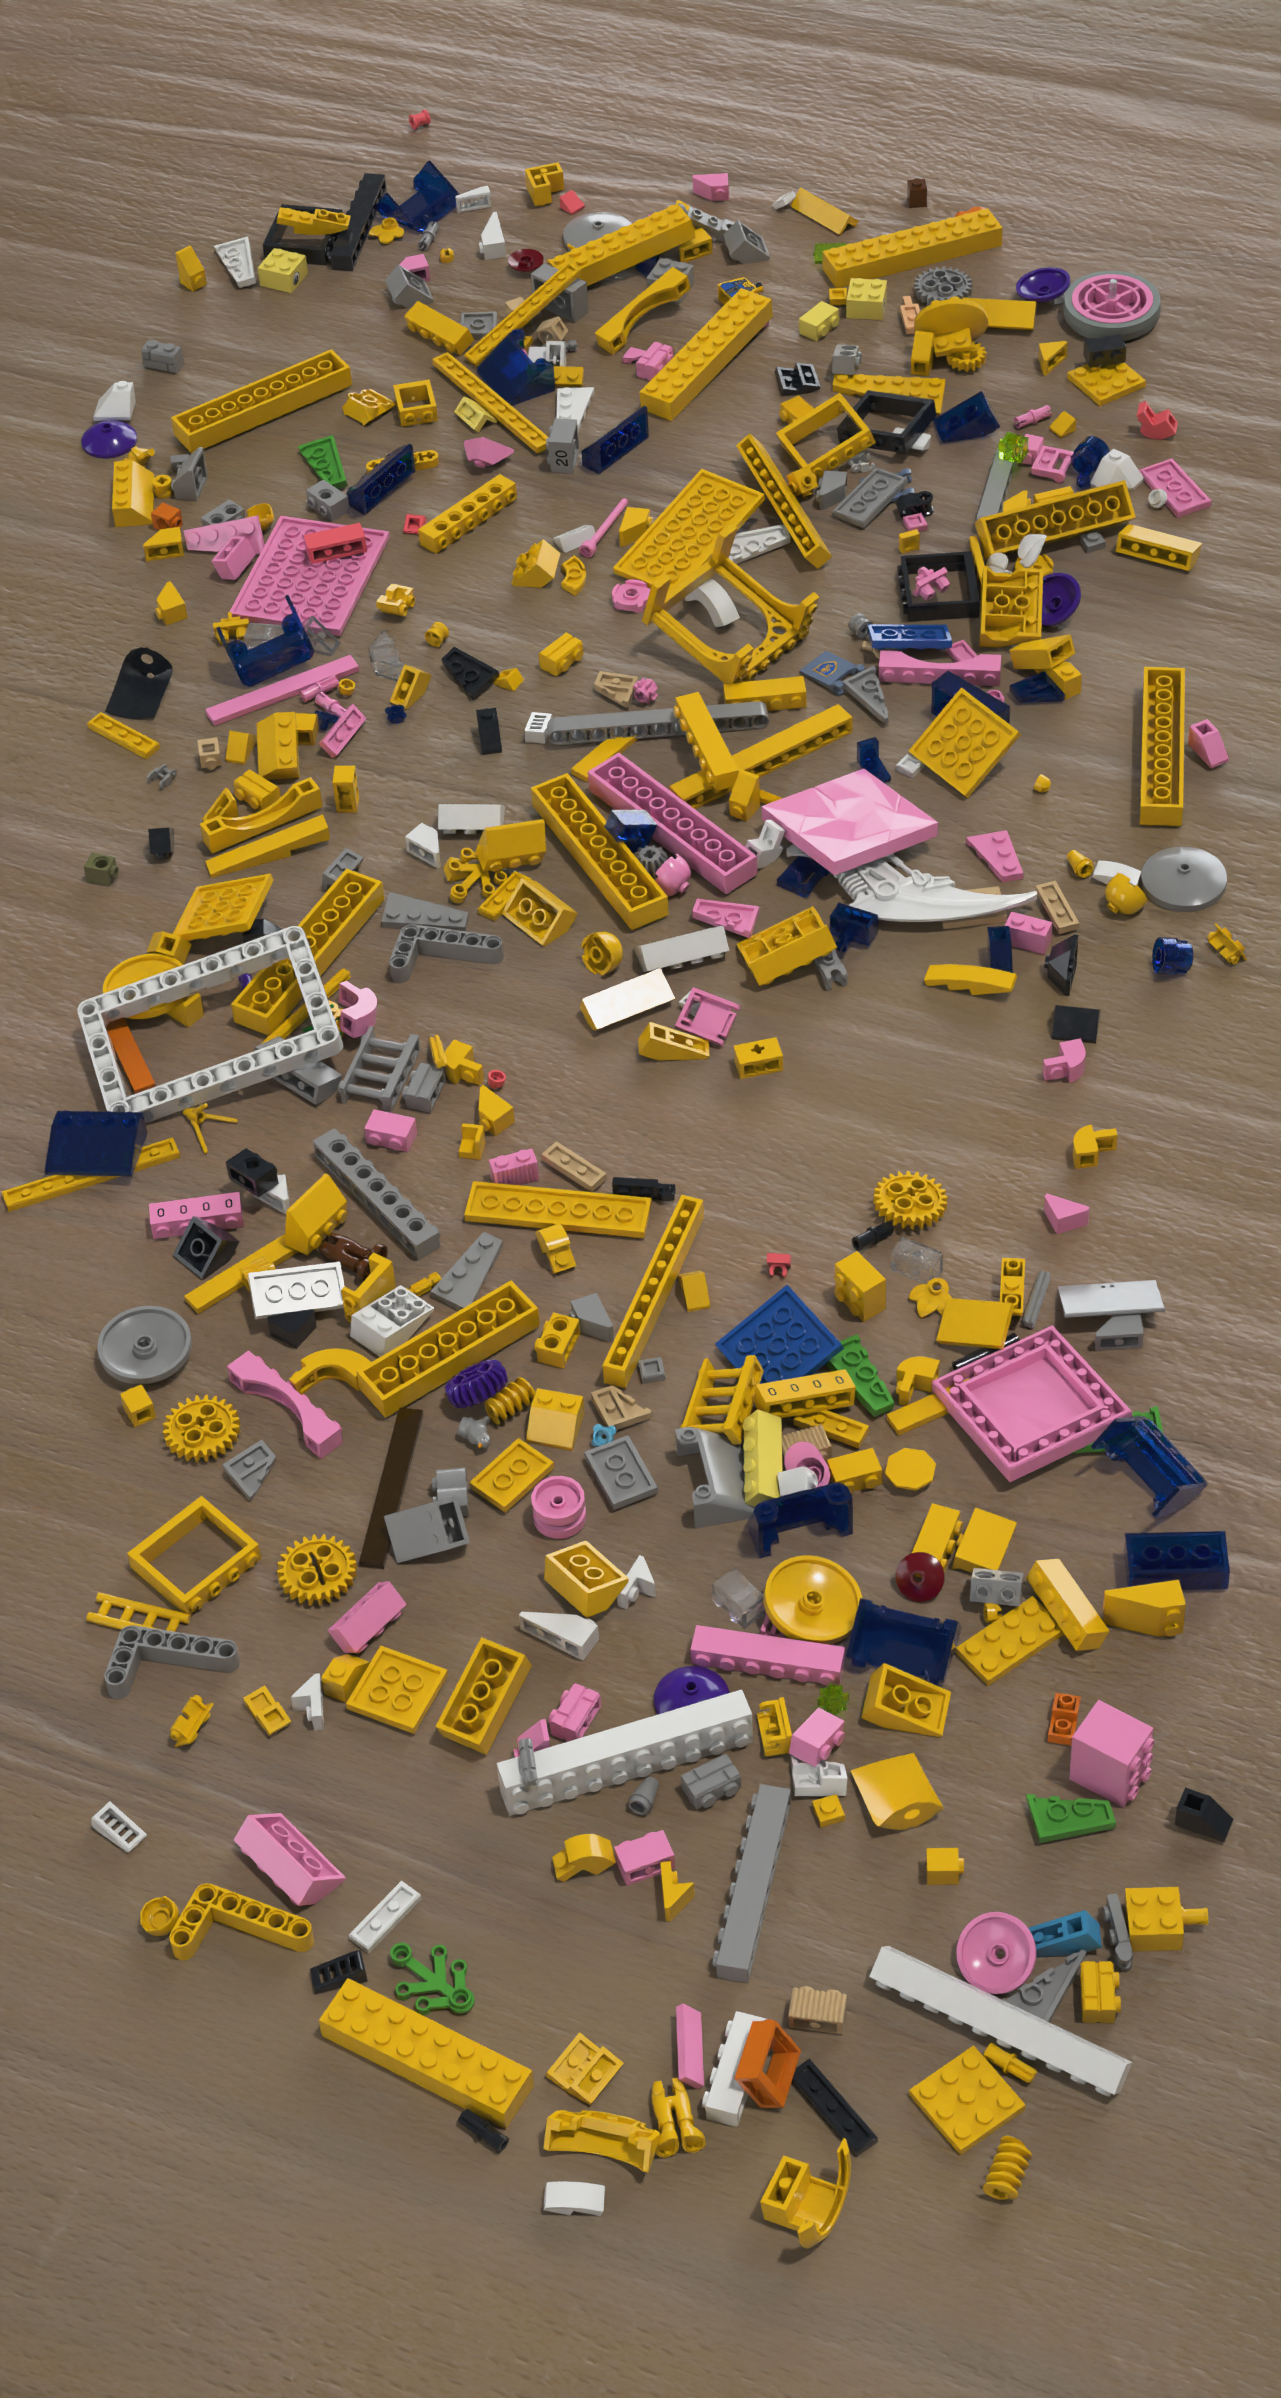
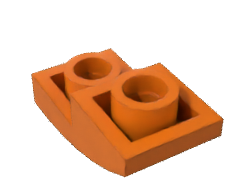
(1064, 1718)

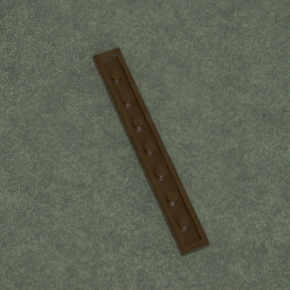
(391, 1486)

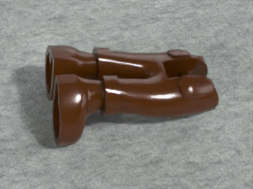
(350, 1253)

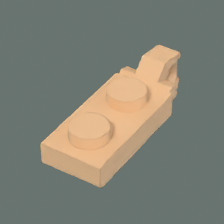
(908, 313)

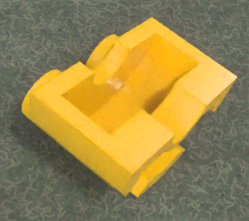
(397, 600)

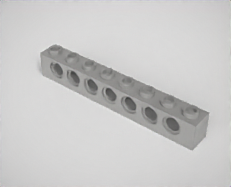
(377, 1194)

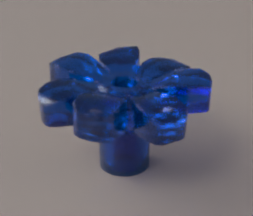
(326, 719)

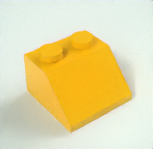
(555, 1419)

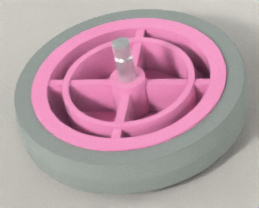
(1112, 305)

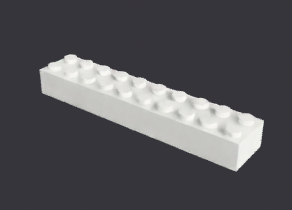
(628, 1752)

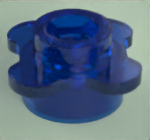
(395, 714)

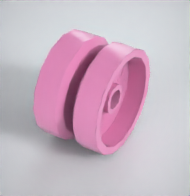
(558, 1507)

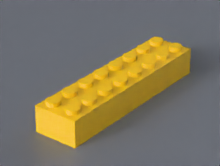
(629, 245)
(1056, 518)
(448, 1348)
(427, 2053)

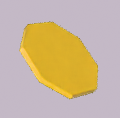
(910, 1469)

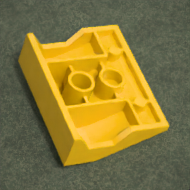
(1010, 607)
(786, 946)

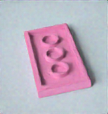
(1181, 491)

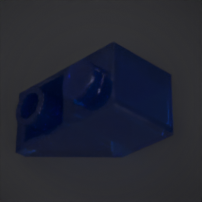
(1000, 948)

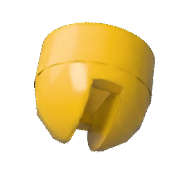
(446, 255)
(346, 683)
(1042, 783)
(990, 1612)

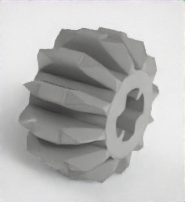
(651, 858)

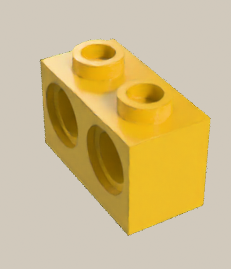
(345, 789)
(557, 1340)

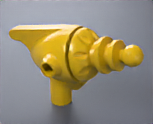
(140, 455)

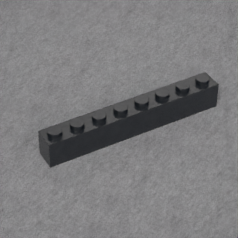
(362, 212)

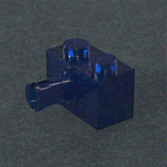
(852, 926)

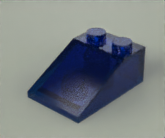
(967, 420)

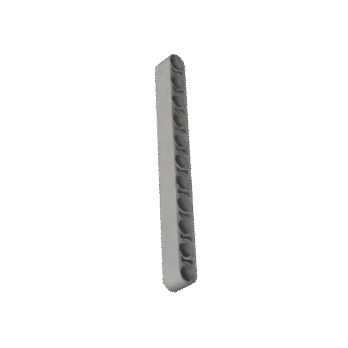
(651, 723)

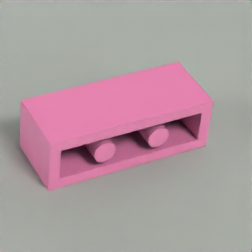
(367, 1618)

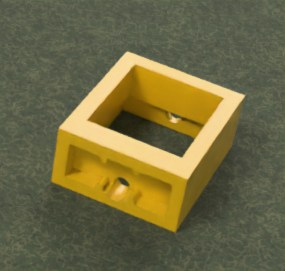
(411, 393)

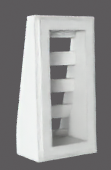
(474, 205)
(536, 728)
(112, 1811)

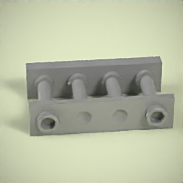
(395, 1080)

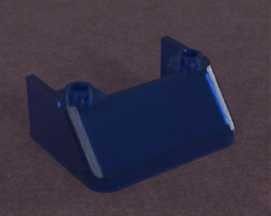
(272, 656)
(1154, 1461)

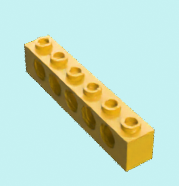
(467, 513)

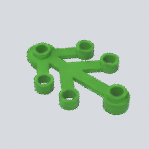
(434, 1982)

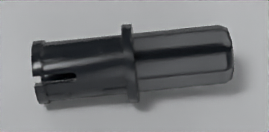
(872, 1235)
(483, 2130)

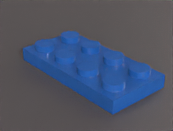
(909, 636)

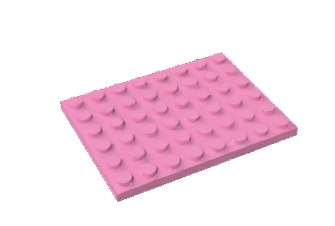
(319, 589)

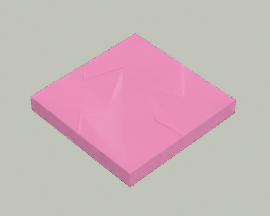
(850, 821)
(1030, 1403)

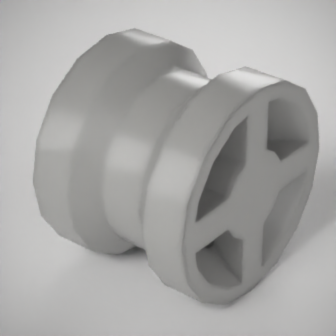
(859, 624)

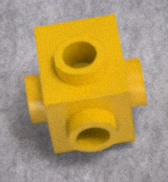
(802, 481)

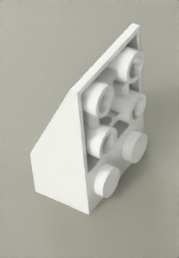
(389, 1320)

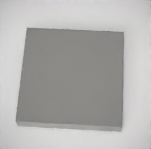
(479, 323)

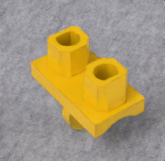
(230, 627)

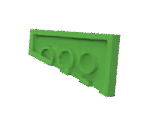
(869, 1388)

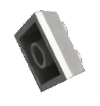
(745, 244)
(407, 288)
(190, 477)

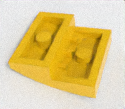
(584, 2069)

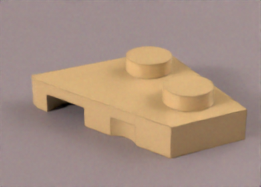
(616, 687)

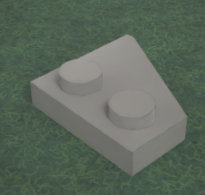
(250, 1468)

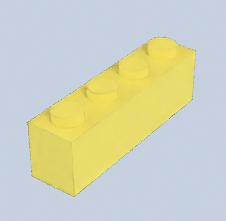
(762, 1456)

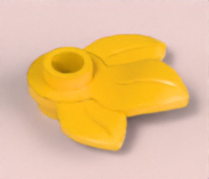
(387, 231)
(928, 1299)

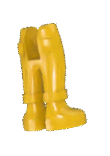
(691, 2137)

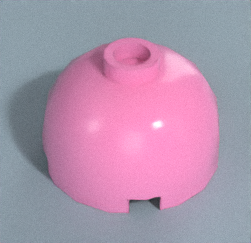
(674, 876)

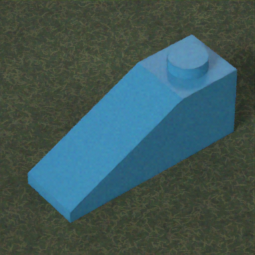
(1067, 1935)

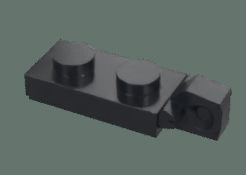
(643, 1188)

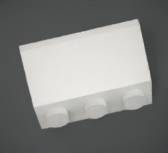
(469, 817)

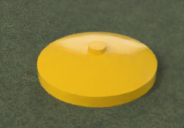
(140, 968)
(812, 1599)

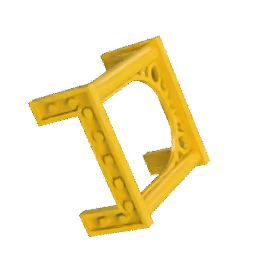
(747, 661)

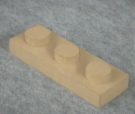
(1057, 907)
(574, 1166)

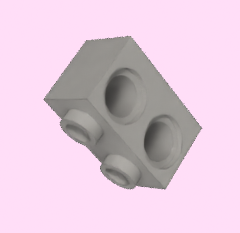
(846, 359)
(223, 513)
(996, 1587)

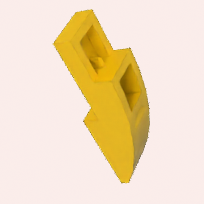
(319, 223)

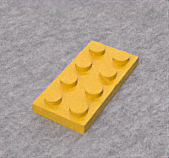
(1009, 1641)

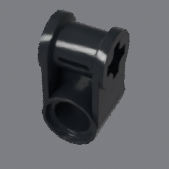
(915, 504)

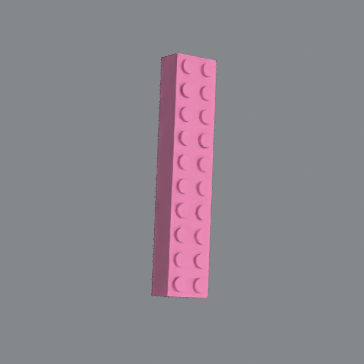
(679, 826)

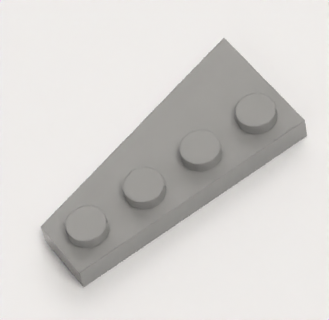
(469, 1273)

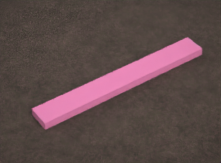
(280, 690)

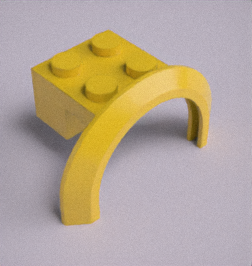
(804, 2201)

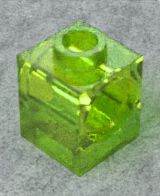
(1013, 447)

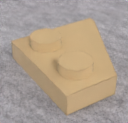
(618, 1408)

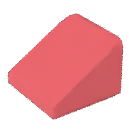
(571, 202)
(413, 523)

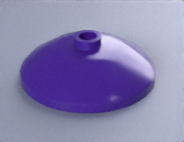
(1043, 284)
(109, 439)
(1059, 598)
(673, 1688)

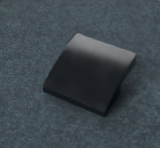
(797, 380)

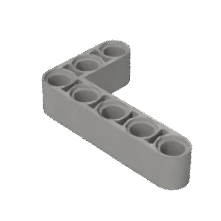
(441, 943)
(170, 1648)

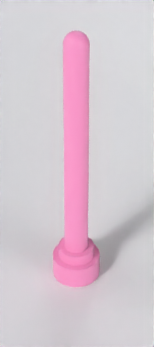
(588, 547)

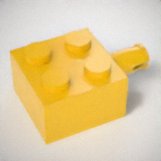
(1158, 1919)

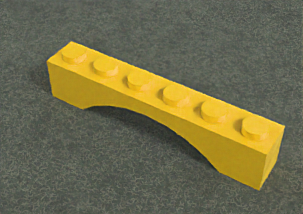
(667, 288)
(297, 801)

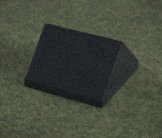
(1076, 1023)

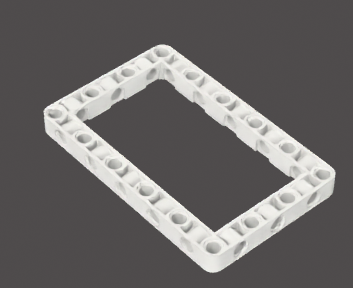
(229, 1075)

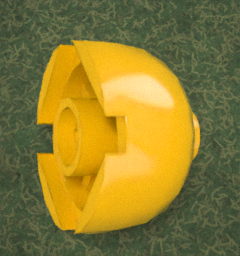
(1123, 896)
(601, 952)

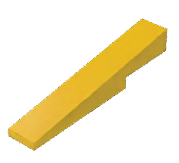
(270, 848)

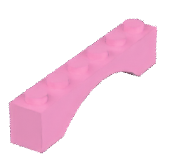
(901, 668)
(256, 1378)

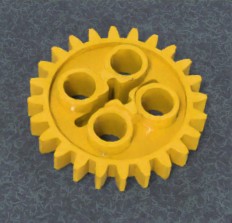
(910, 1200)
(201, 1428)
(302, 1580)

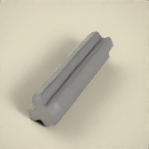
(1036, 1299)

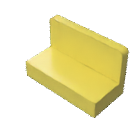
(473, 414)

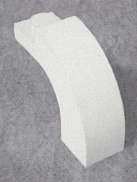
(716, 602)

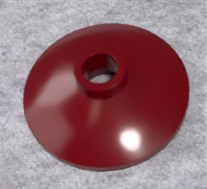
(525, 260)
(932, 1576)

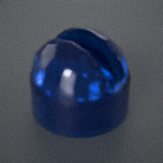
(1083, 480)

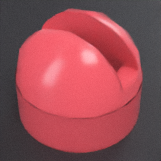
(499, 1078)

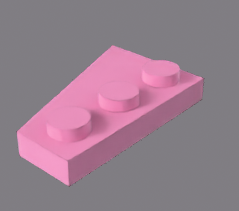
(998, 853)
(733, 916)

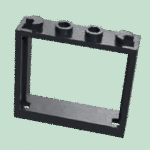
(314, 254)
(920, 408)
(939, 610)

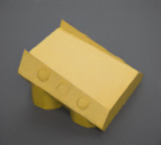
(366, 405)

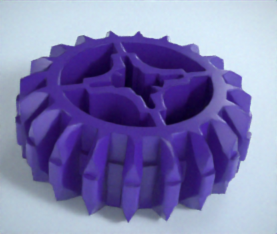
(476, 1383)

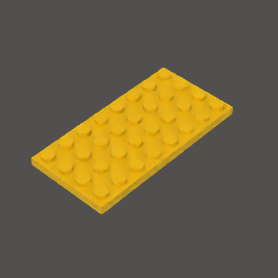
(688, 529)

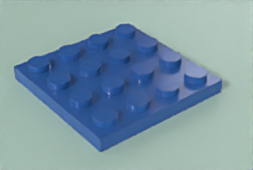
(782, 1337)

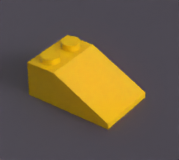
(1147, 1608)
(905, 1702)

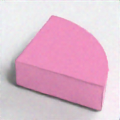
(632, 355)

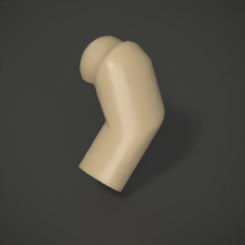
(867, 647)

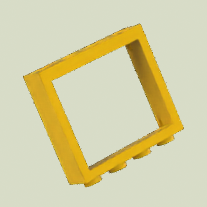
(817, 418)
(172, 1532)

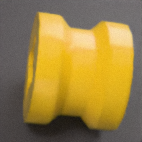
(162, 486)
(436, 634)

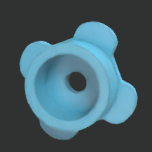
(599, 1430)

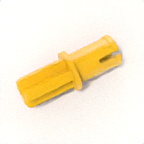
(1009, 2063)

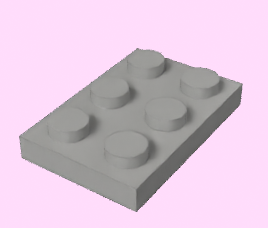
(621, 1472)

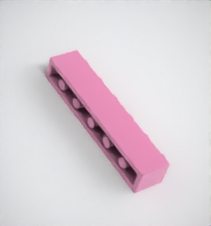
(767, 1655)

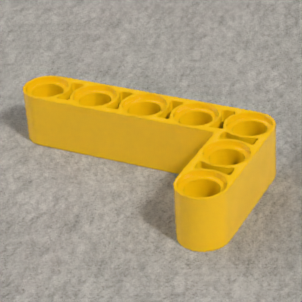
(237, 1918)

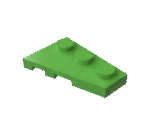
(1068, 1818)

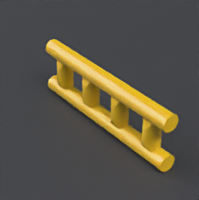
(129, 1608)

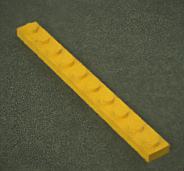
(491, 402)

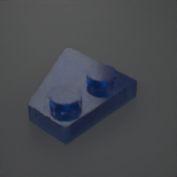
(1037, 689)

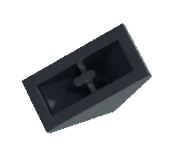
(292, 1327)

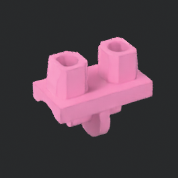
(928, 580)

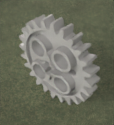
(942, 285)

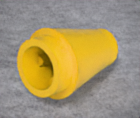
(1080, 864)

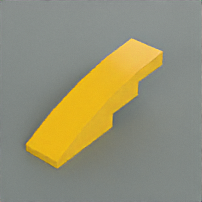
(975, 978)

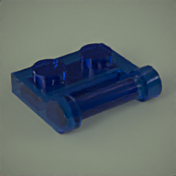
(798, 872)

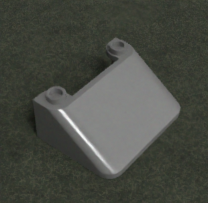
(723, 1465)

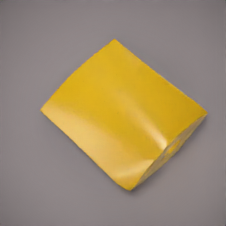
(897, 1792)

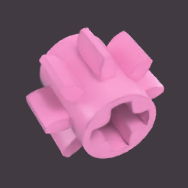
(645, 690)

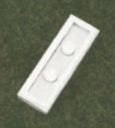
(385, 1917)

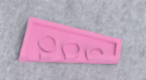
(215, 536)

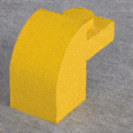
(462, 1065)
(1089, 1143)
(556, 1245)
(915, 1374)
(585, 1853)

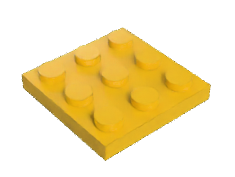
(1106, 382)
(397, 1689)
(967, 2100)

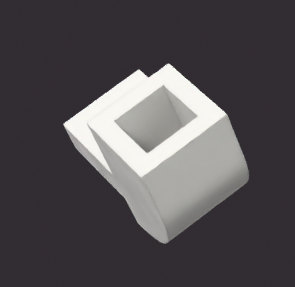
(768, 845)

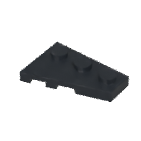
(469, 672)

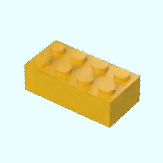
(483, 1696)

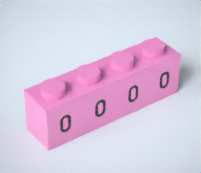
(173, 1217)

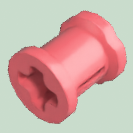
(419, 119)

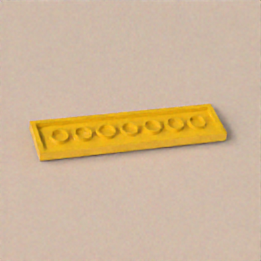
(547, 1206)

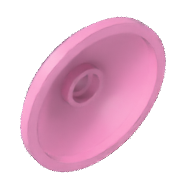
(979, 1949)

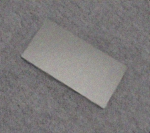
(870, 497)

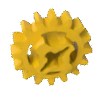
(968, 359)

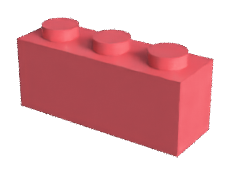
(335, 543)

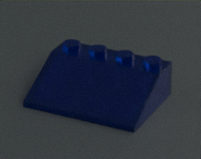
(95, 1143)

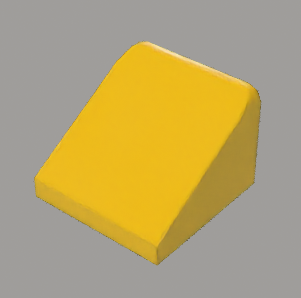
(1063, 425)
(509, 679)
(453, 877)

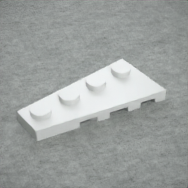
(238, 260)
(573, 403)
(759, 541)

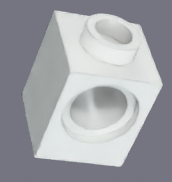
(796, 1480)

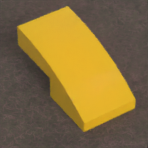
(266, 1710)

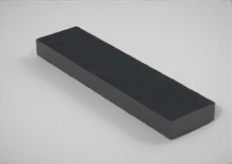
(833, 2108)

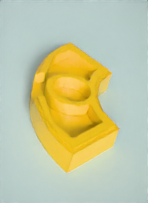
(575, 575)

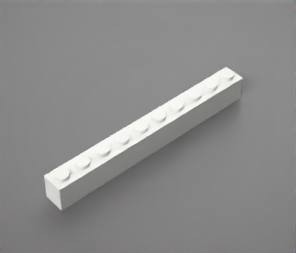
(1001, 2020)

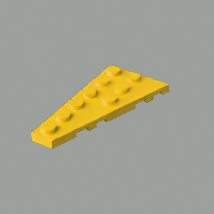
(909, 386)

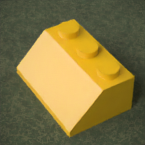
(278, 746)
(512, 845)
(539, 912)
(315, 1215)
(584, 1578)

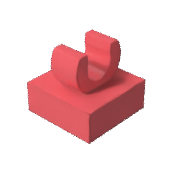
(778, 1261)

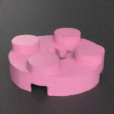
(624, 601)

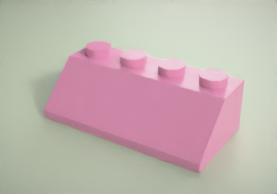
(288, 1858)

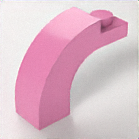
(360, 1009)

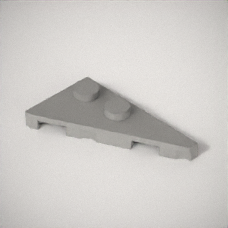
(867, 690)
(1048, 1989)

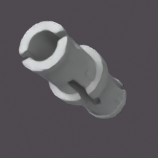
(428, 236)

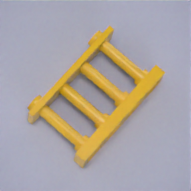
(741, 1405)

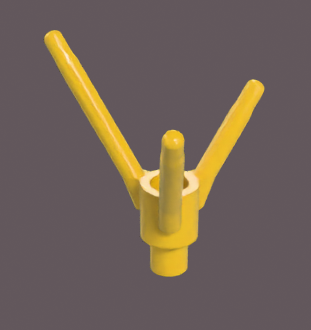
(197, 1117)

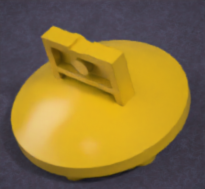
(954, 324)

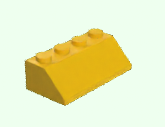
(132, 494)

